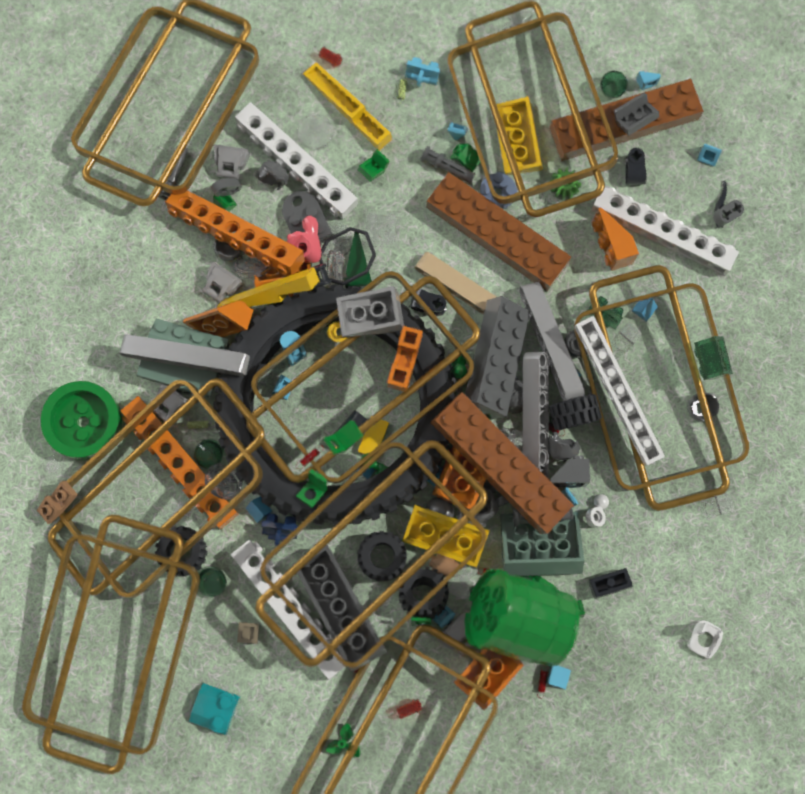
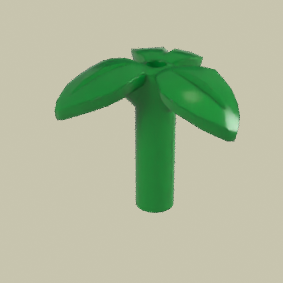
(336, 746)

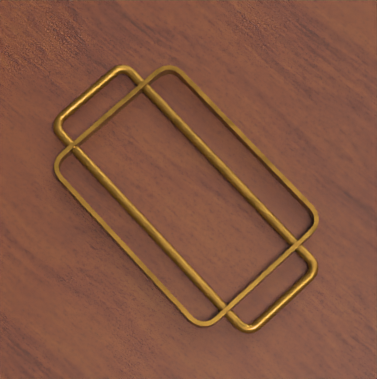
(595, 169)
(159, 185)
(410, 291)
(721, 465)
(66, 519)
(274, 587)
(408, 647)
(51, 723)

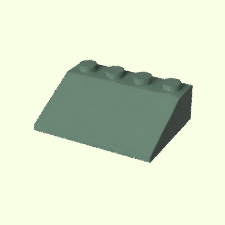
(167, 373)
(534, 553)

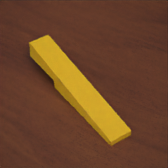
(348, 106)
(276, 290)

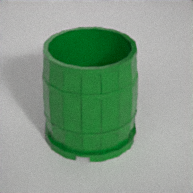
(521, 618)

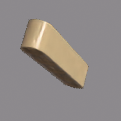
(455, 282)

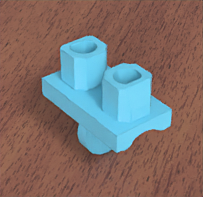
(421, 72)

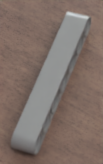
(551, 341)
(184, 355)
(536, 409)

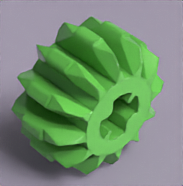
(569, 189)

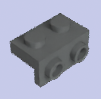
(635, 114)

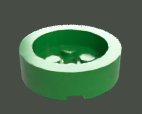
(62, 416)

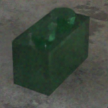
(713, 358)

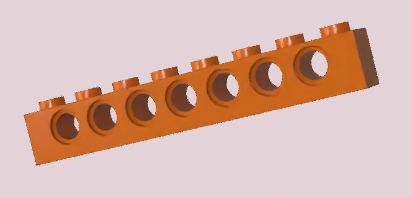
(244, 231)
(167, 461)

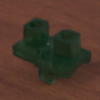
(611, 317)

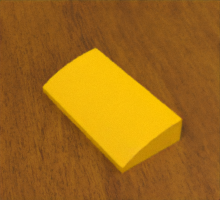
(522, 135)
(428, 526)

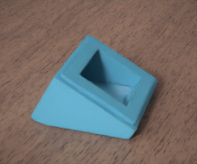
(646, 80)
(558, 676)

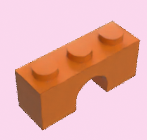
(405, 359)

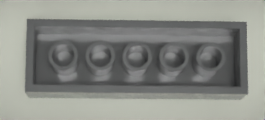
(497, 356)
(339, 606)

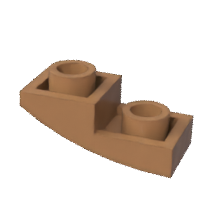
(56, 504)

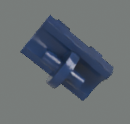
(278, 531)

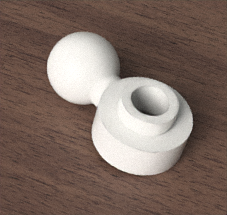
(595, 516)

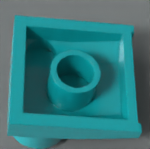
(214, 708)

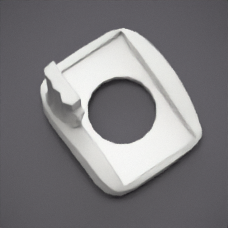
(700, 628)

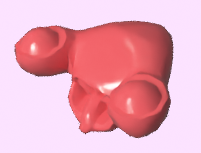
(308, 240)

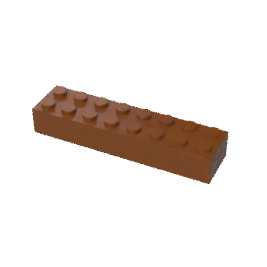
(676, 106)
(498, 231)
(502, 464)

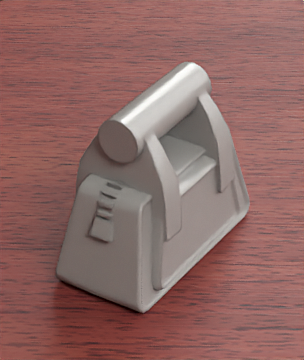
(230, 158)
(223, 280)
(172, 403)
(456, 630)

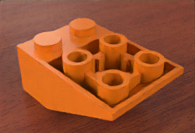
(615, 240)

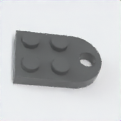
(295, 214)

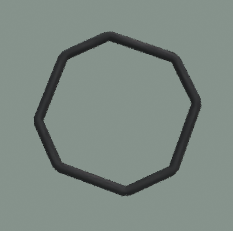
(369, 264)

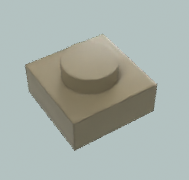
(248, 633)

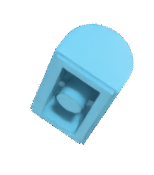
(287, 340)

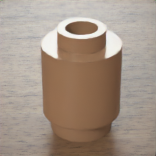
(443, 564)

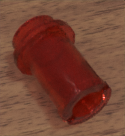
(331, 57)
(409, 708)

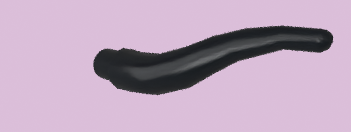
(721, 200)

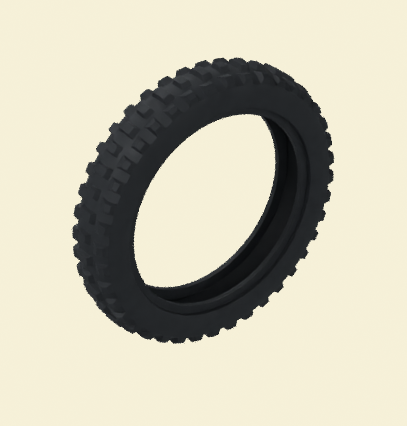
(261, 342)

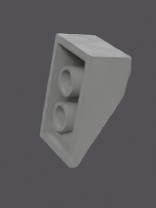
(370, 312)

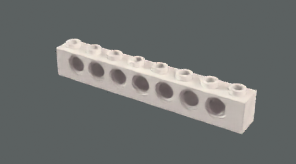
(252, 115)
(668, 239)
(619, 391)
(242, 557)

